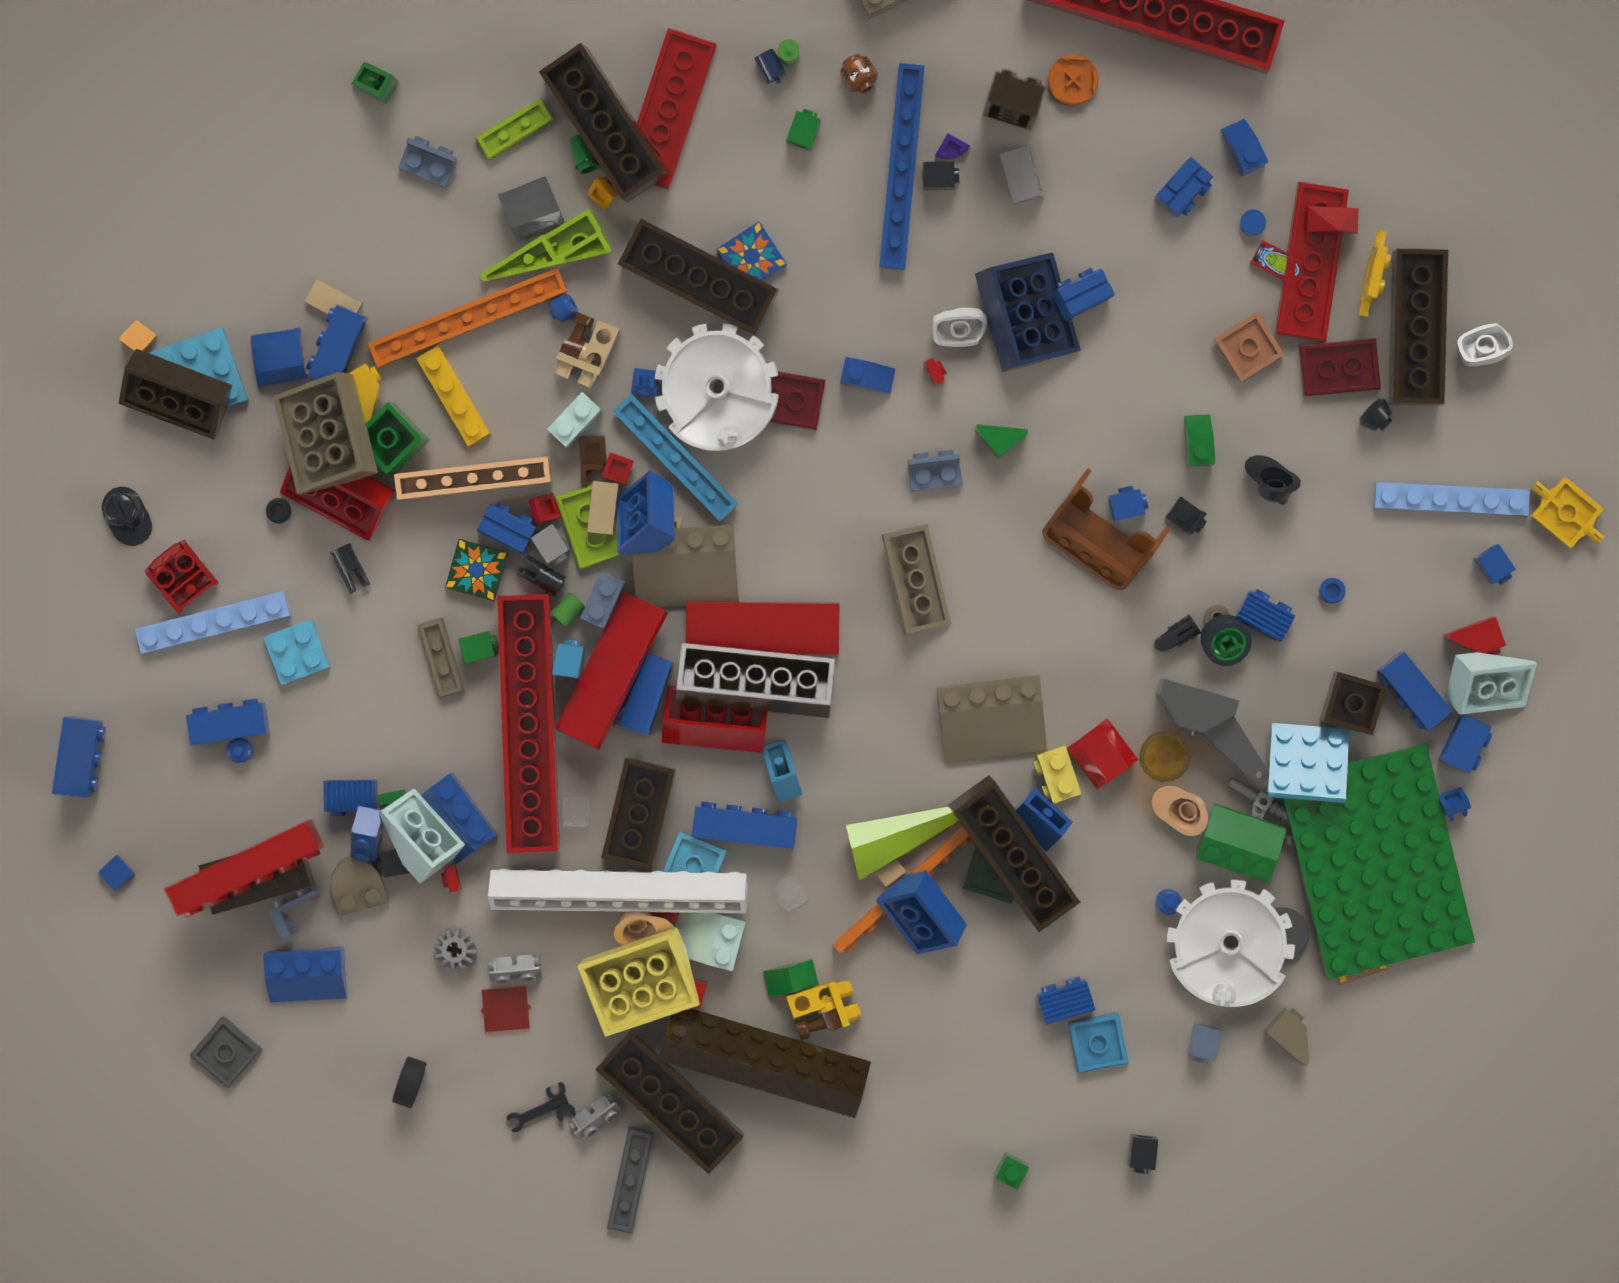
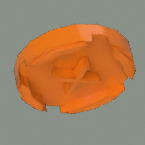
(1073, 80)

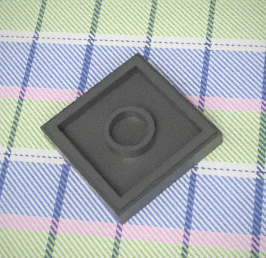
(225, 1051)

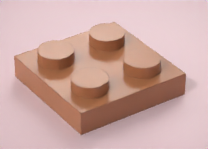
(1249, 346)

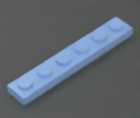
(1451, 499)
(212, 622)

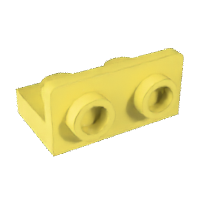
(1057, 774)

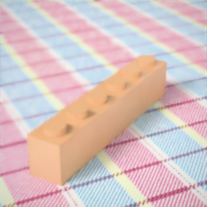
(473, 478)

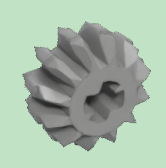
(448, 954)

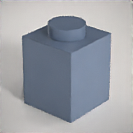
(1204, 1043)

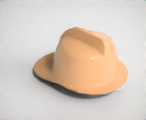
(1180, 810)
(638, 926)

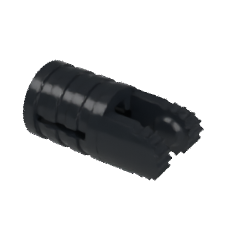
(347, 562)
(546, 577)
(1172, 637)

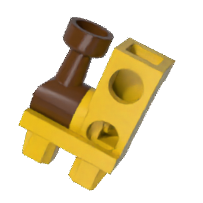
(829, 1005)

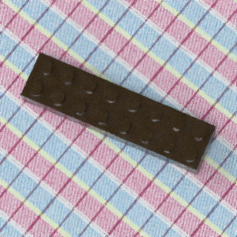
(765, 1061)

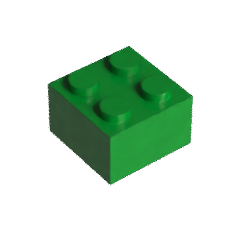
(394, 438)

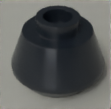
(1376, 415)

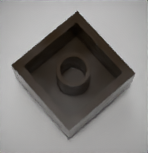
(1353, 703)

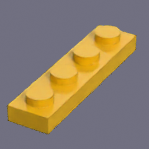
(453, 395)

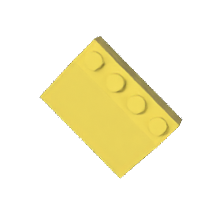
(640, 981)

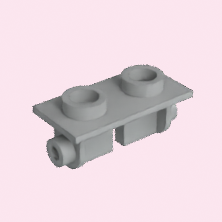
(503, 971)
(605, 1110)

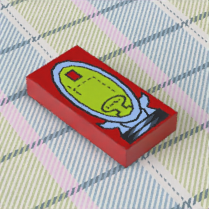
(1274, 261)

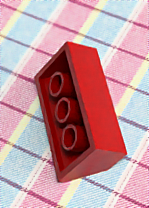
(351, 505)
(712, 726)

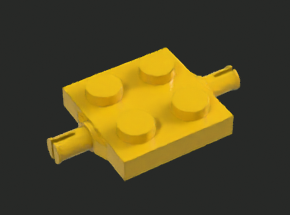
(1377, 263)
(1567, 512)

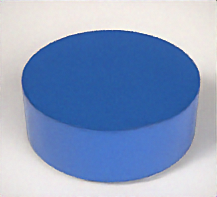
(1252, 222)
(1332, 590)

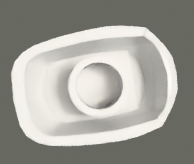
(959, 327)
(1484, 345)

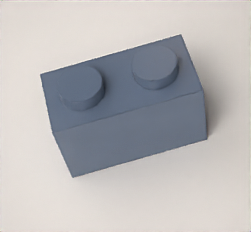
(602, 600)

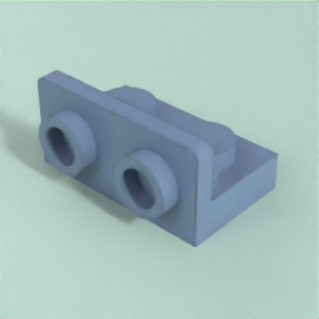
(428, 162)
(934, 471)

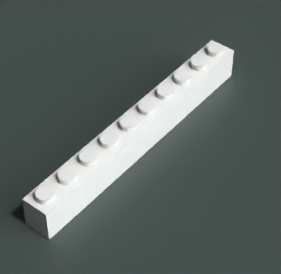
(618, 891)

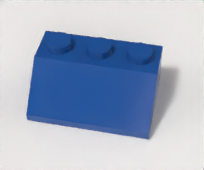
(645, 516)
(645, 695)
(78, 757)
(460, 813)
(922, 913)
(305, 974)

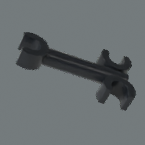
(559, 1102)

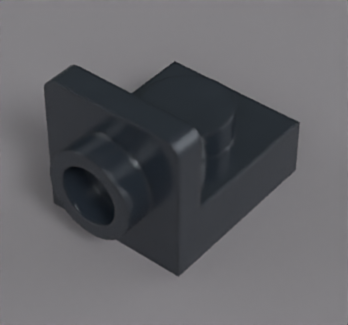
(1186, 516)

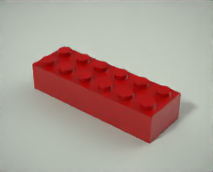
(244, 867)

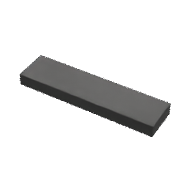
(630, 1180)

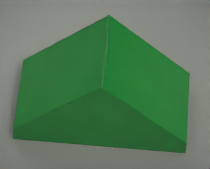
(375, 82)
(1000, 438)
(790, 978)

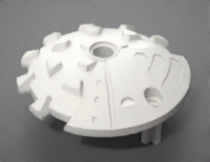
(688, 391)
(1224, 973)

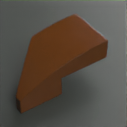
(592, 456)

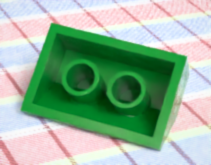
(1241, 843)

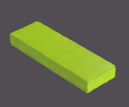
(514, 129)

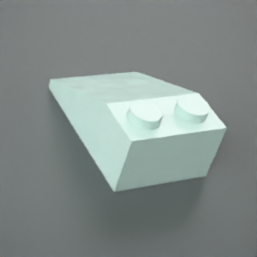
(1489, 682)
(420, 835)
(711, 937)

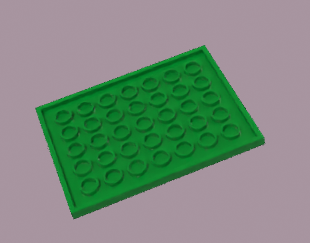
(1380, 866)

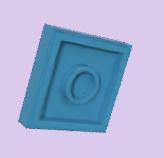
(1098, 1042)

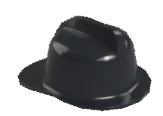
(1273, 479)
(126, 516)

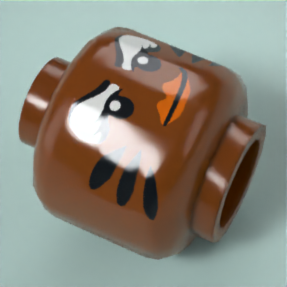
(859, 73)

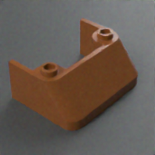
(1096, 542)

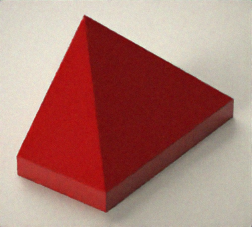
(1332, 220)

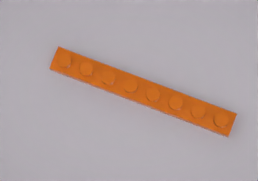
(467, 317)
(867, 922)

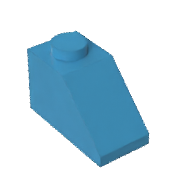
(569, 659)
(782, 771)

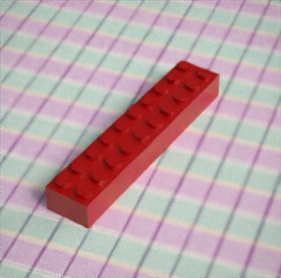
(1195, 25)
(528, 723)

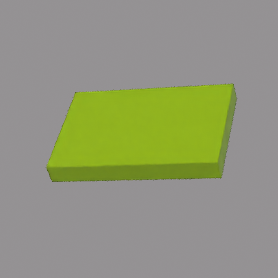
(587, 546)

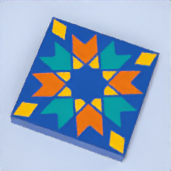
(753, 252)

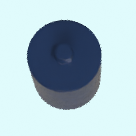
(770, 66)

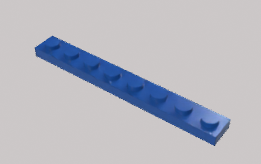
(902, 166)

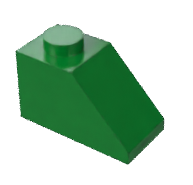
(1199, 441)

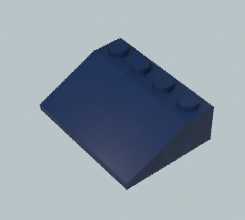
(1023, 312)

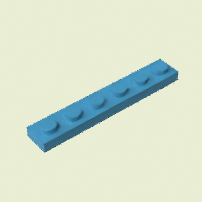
(675, 457)

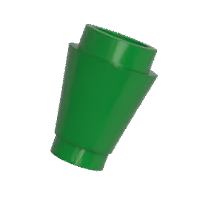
(582, 156)

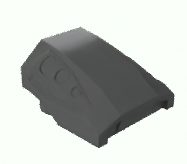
(531, 209)

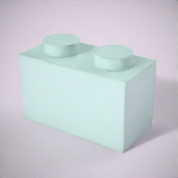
(574, 420)

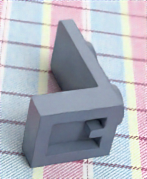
(284, 922)

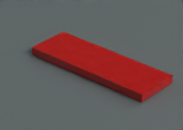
(674, 96)
(1307, 306)
(765, 626)
(611, 670)

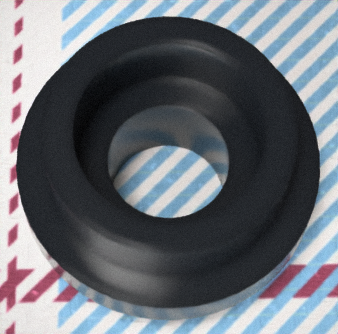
(270, 510)

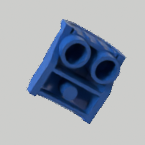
(278, 357)

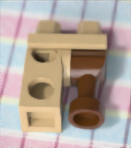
(589, 356)

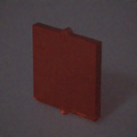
(505, 1009)

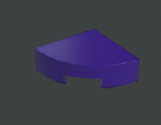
(951, 148)

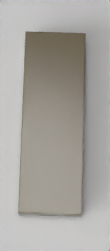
(441, 657)

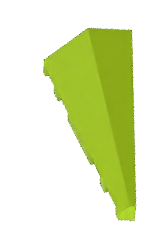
(572, 241)
(886, 839)

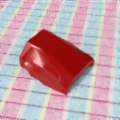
(180, 575)
(1102, 754)

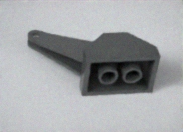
(1214, 718)

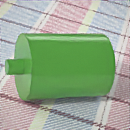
(788, 52)
(568, 610)

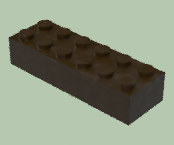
(604, 122)
(698, 277)
(1418, 327)
(755, 680)
(1013, 853)
(670, 1101)

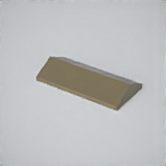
(916, 579)

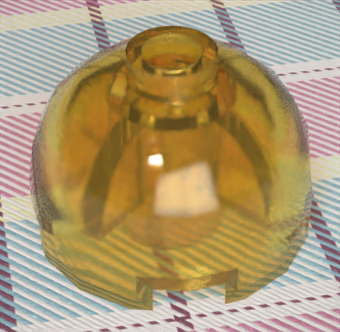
(1175, 757)

